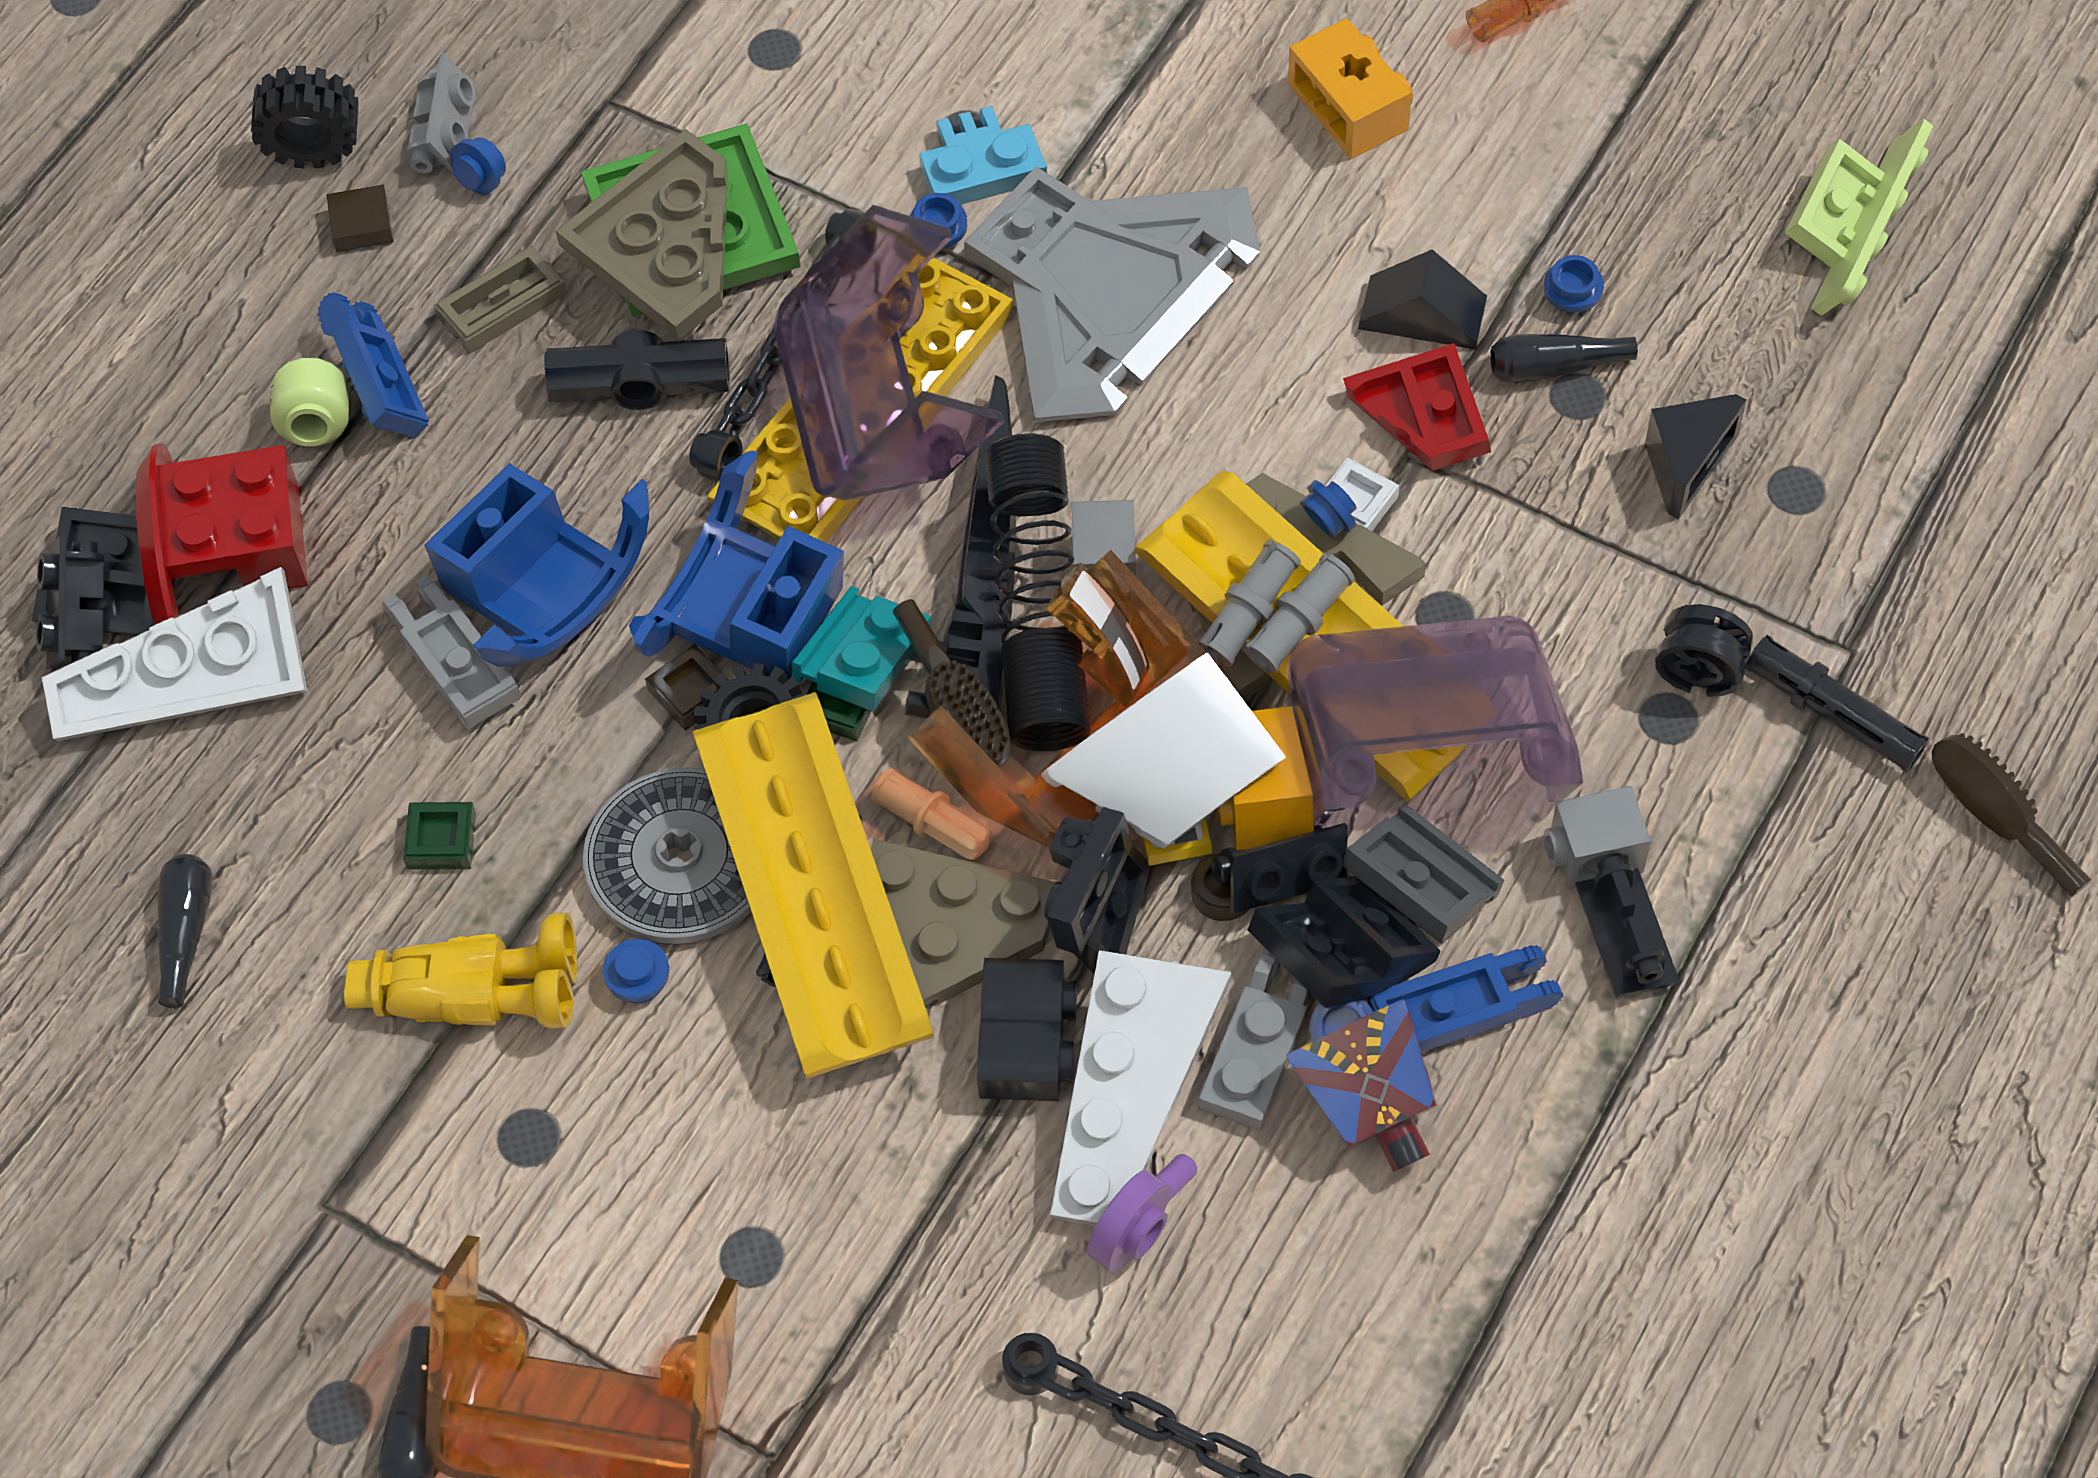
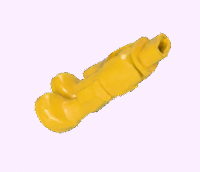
(466, 977)

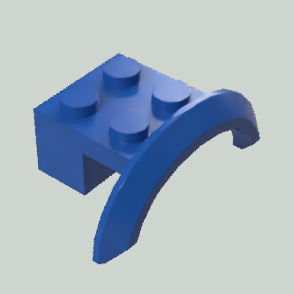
(530, 568)
(743, 592)

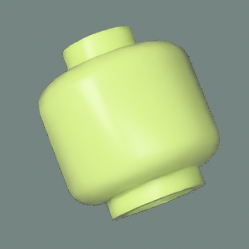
(309, 402)

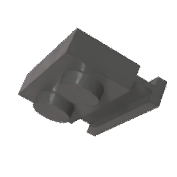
(1422, 872)

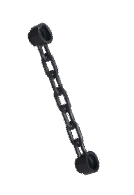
(717, 449)
(1043, 1377)

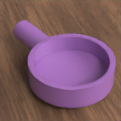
(1137, 1214)

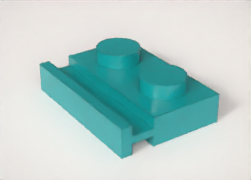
(856, 651)

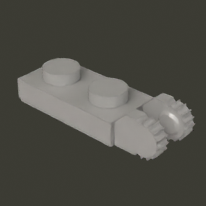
(445, 651)
(1255, 1049)

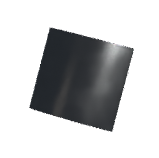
(124, 591)
(1343, 941)

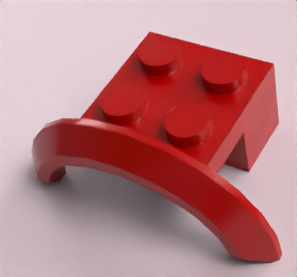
(216, 518)

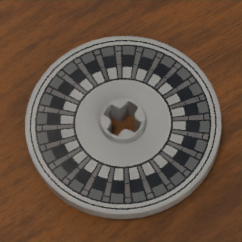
(631, 865)

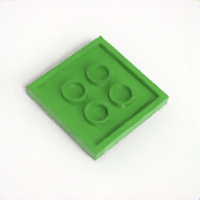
(756, 229)

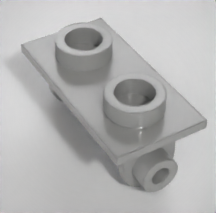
(443, 116)

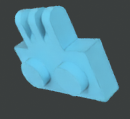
(980, 159)

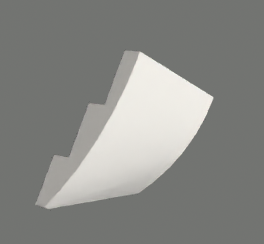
(1171, 755)

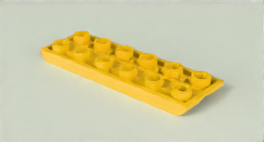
(938, 350)
(1216, 543)
(812, 886)

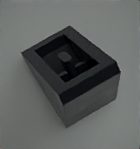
(1424, 302)
(1689, 443)

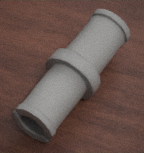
(1249, 602)
(1299, 613)

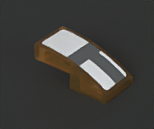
(1114, 649)

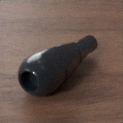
(1551, 355)
(182, 910)
(404, 1436)

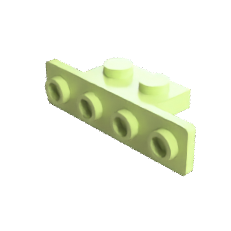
(1849, 207)

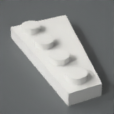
(204, 661)
(1133, 1059)

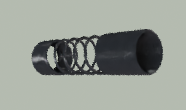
(1039, 664)

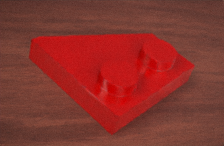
(1424, 406)

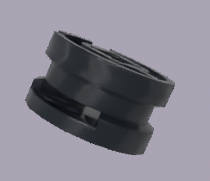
(1704, 651)

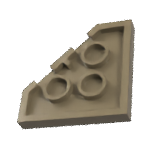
(660, 234)
(958, 914)

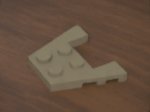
(1375, 562)

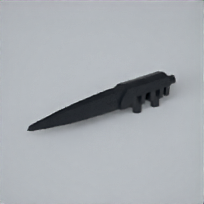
(974, 625)

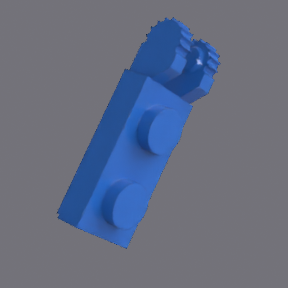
(373, 365)
(1472, 996)

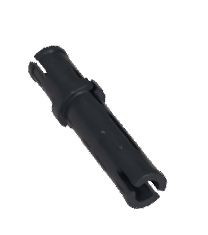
(1855, 715)

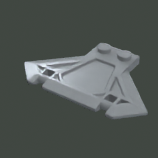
(1108, 282)

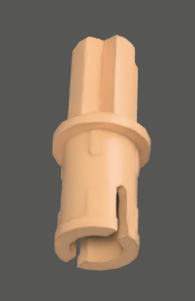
(931, 814)

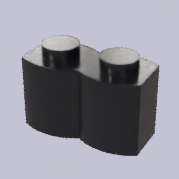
(1023, 1029)

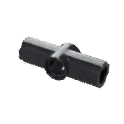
(637, 370)

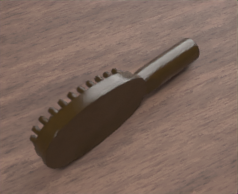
(955, 687)
(2001, 805)

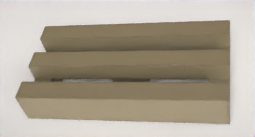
(506, 304)

